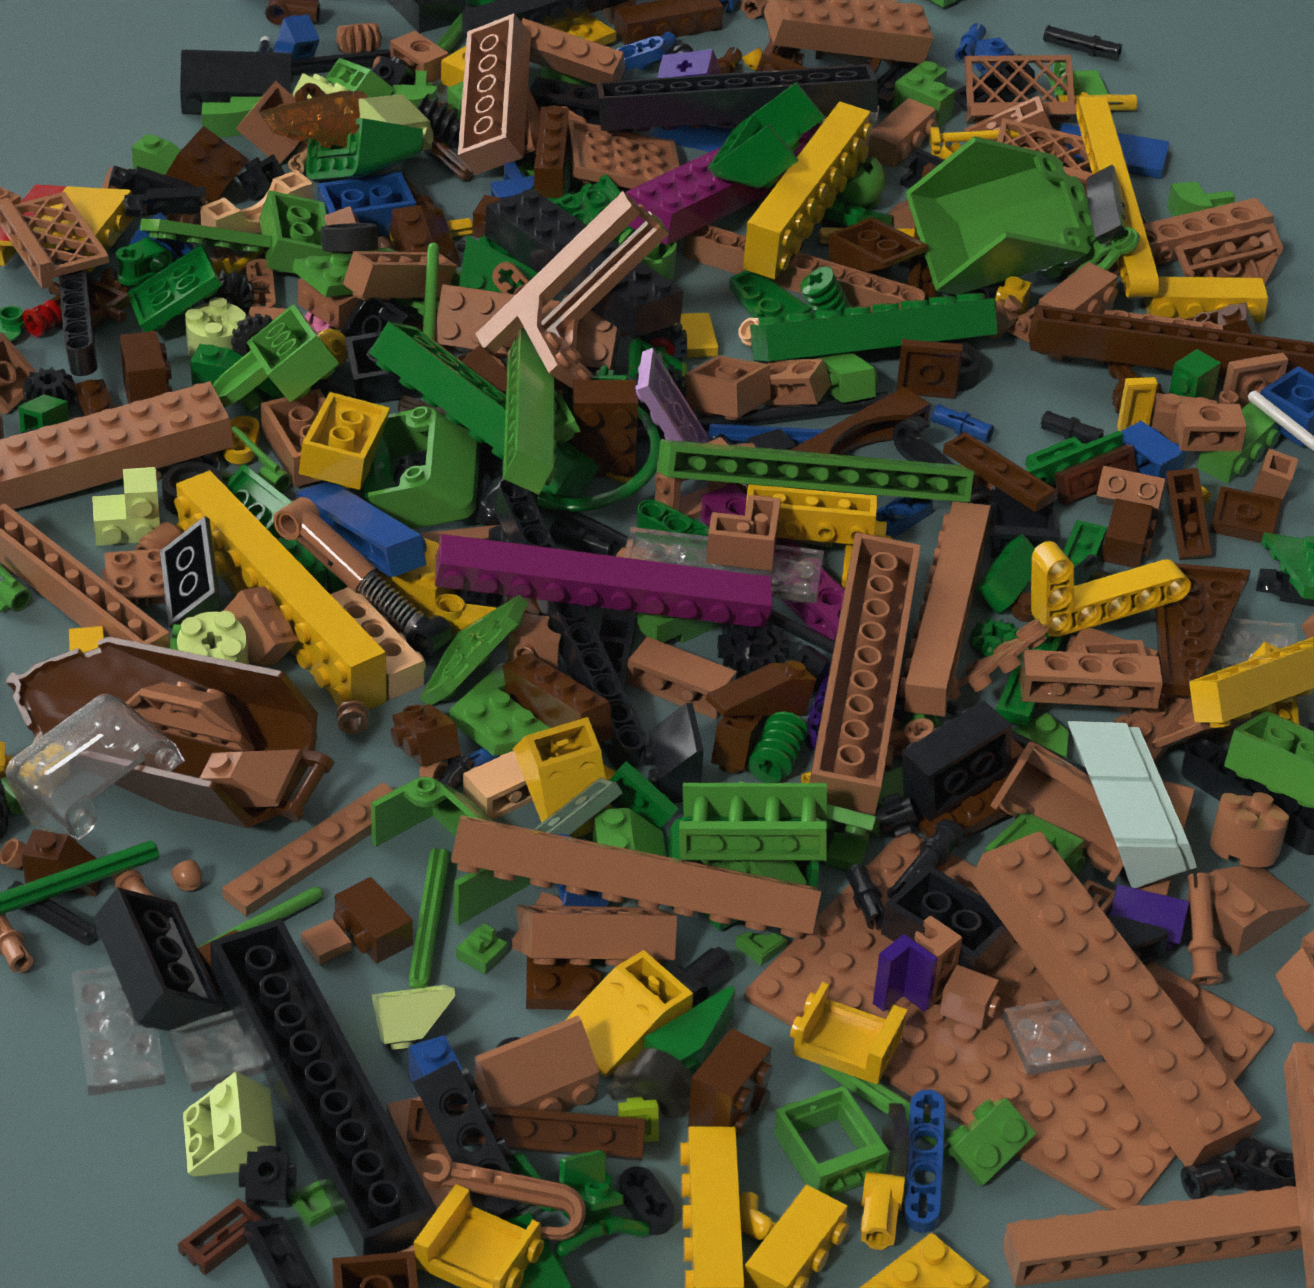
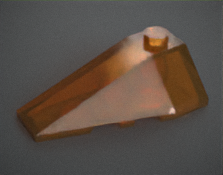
(321, 118)

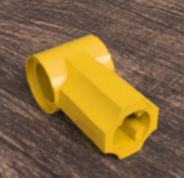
(457, 612)
(881, 1205)

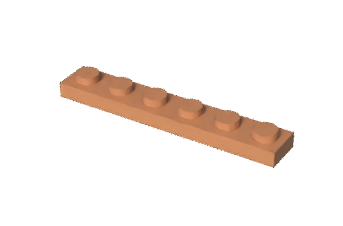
(303, 855)

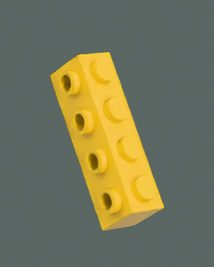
(821, 514)

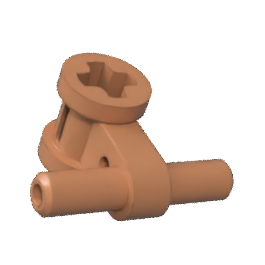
(901, 739)

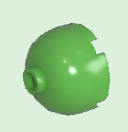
(865, 186)

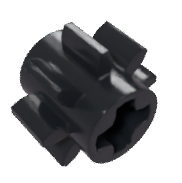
(897, 814)

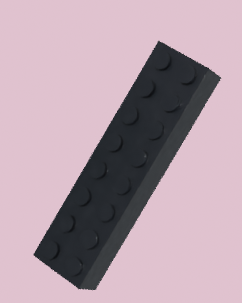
(538, 230)

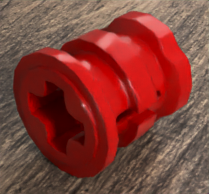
(42, 318)

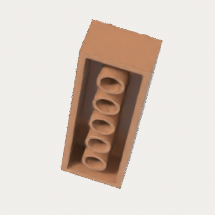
(851, 27)
(494, 94)
(467, 310)

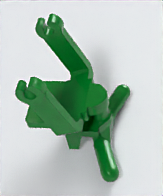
(591, 1180)

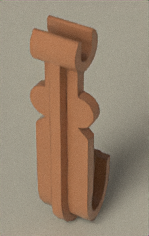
(511, 1187)

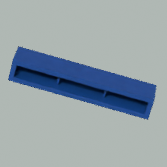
(370, 531)

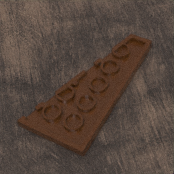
(1195, 625)

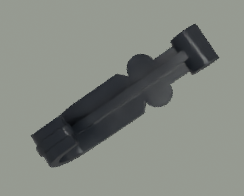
(915, 448)

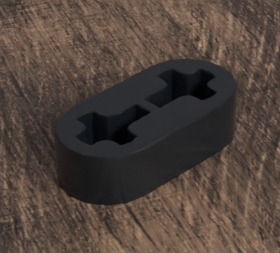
(653, 1197)

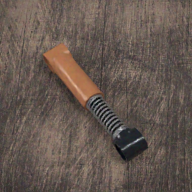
(302, 523)

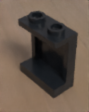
(1012, 519)

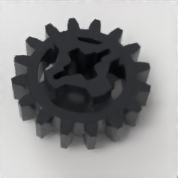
(752, 647)

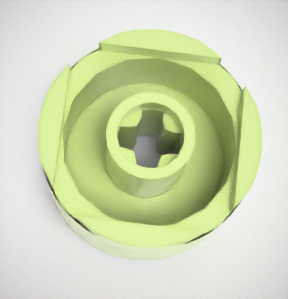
(212, 324)
(214, 636)

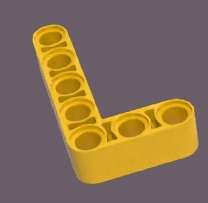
(1096, 602)

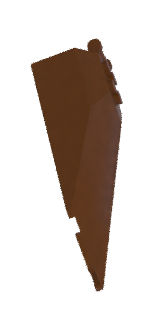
(265, 698)

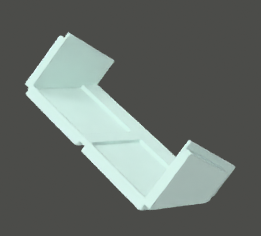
(1133, 801)

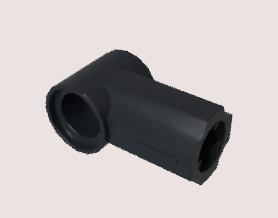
(705, 973)

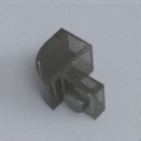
(653, 1077)

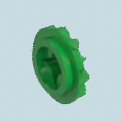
(982, 636)

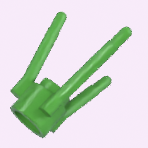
(270, 471)
(12, 592)

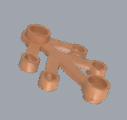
(1004, 656)

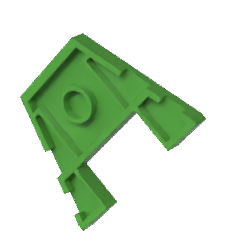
(492, 716)

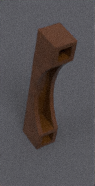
(868, 425)

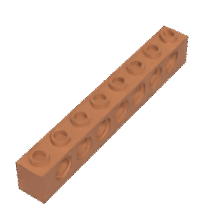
(1196, 226)

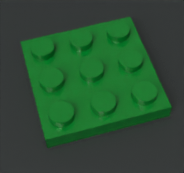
(174, 289)

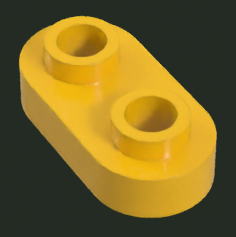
(241, 452)

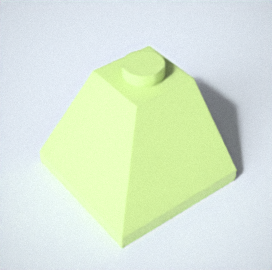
(409, 1013)

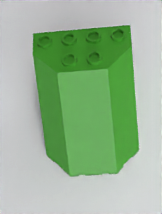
(998, 215)

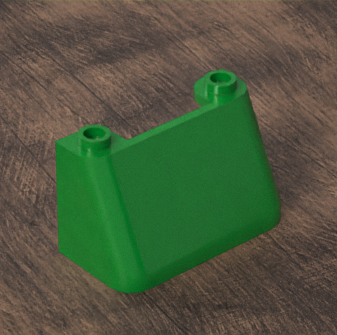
(367, 151)

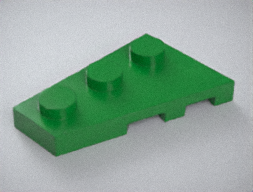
(480, 263)

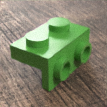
(988, 1139)

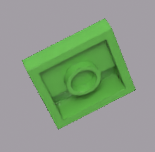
(1066, 844)

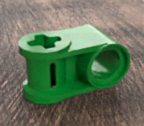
(141, 261)

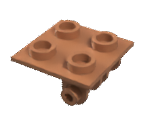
(136, 574)

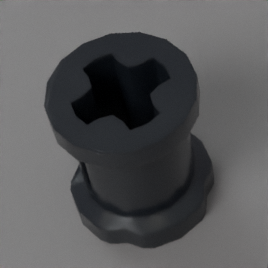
(1206, 1177)

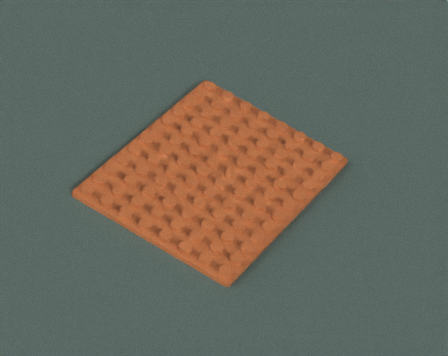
(1083, 1116)

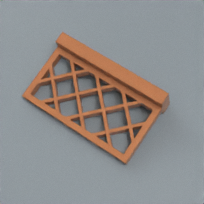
(1058, 111)
(1054, 139)
(30, 243)

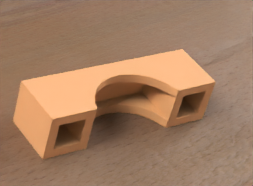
(226, 216)

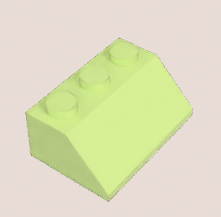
(396, 110)

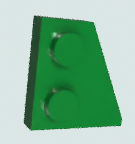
(852, 214)

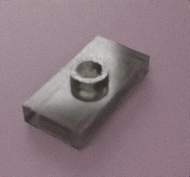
(897, 1139)

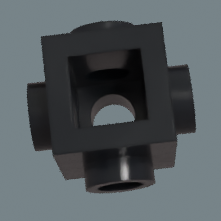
(394, 71)
(259, 176)
(269, 1191)

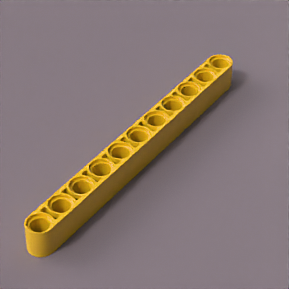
(1104, 149)

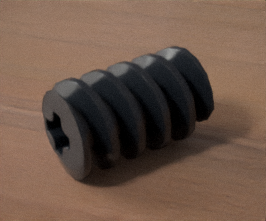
(440, 120)

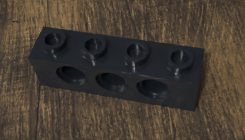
(576, 97)
(436, 1093)

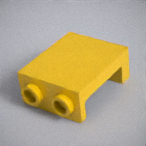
(846, 1036)
(475, 1246)

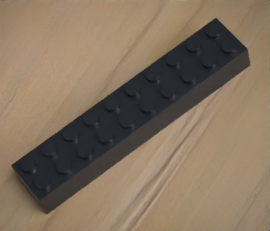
(726, 97)
(322, 1089)

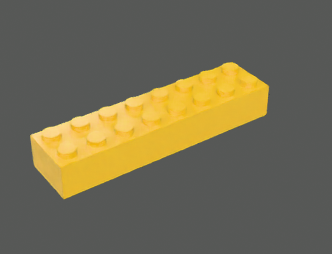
(806, 190)

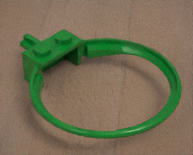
(627, 489)

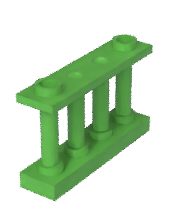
(754, 839)

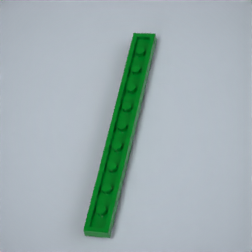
(1083, 541)

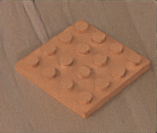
(623, 156)

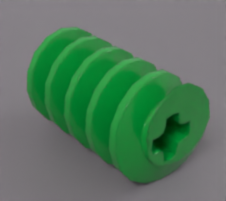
(823, 291)
(778, 747)

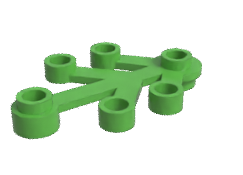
(1115, 248)

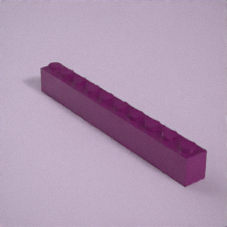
(603, 581)

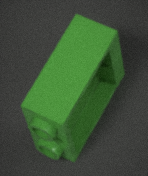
(842, 1171)

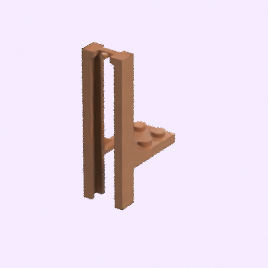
(557, 333)

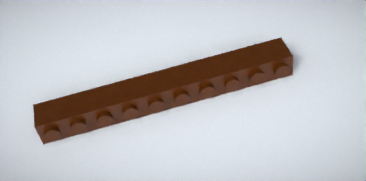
(1151, 341)

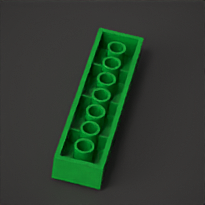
(868, 329)
(468, 400)

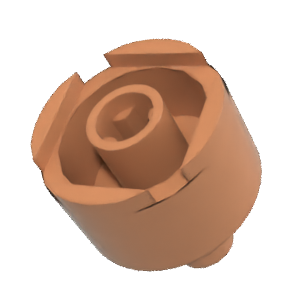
(1249, 829)

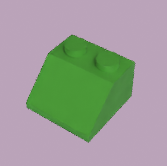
(627, 830)

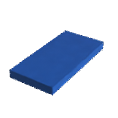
(1141, 154)

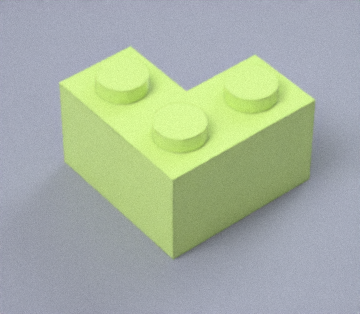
(128, 515)

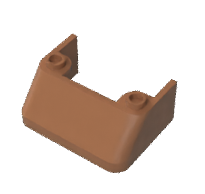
(1063, 797)

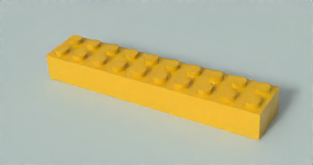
(249, 556)

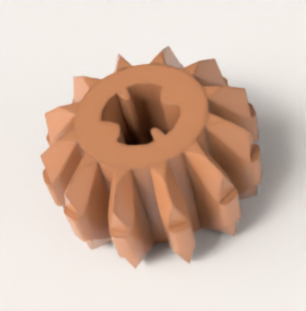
(358, 37)

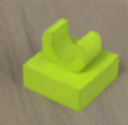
(644, 1109)

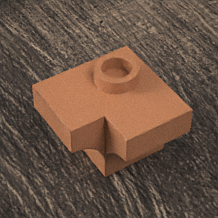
(535, 638)

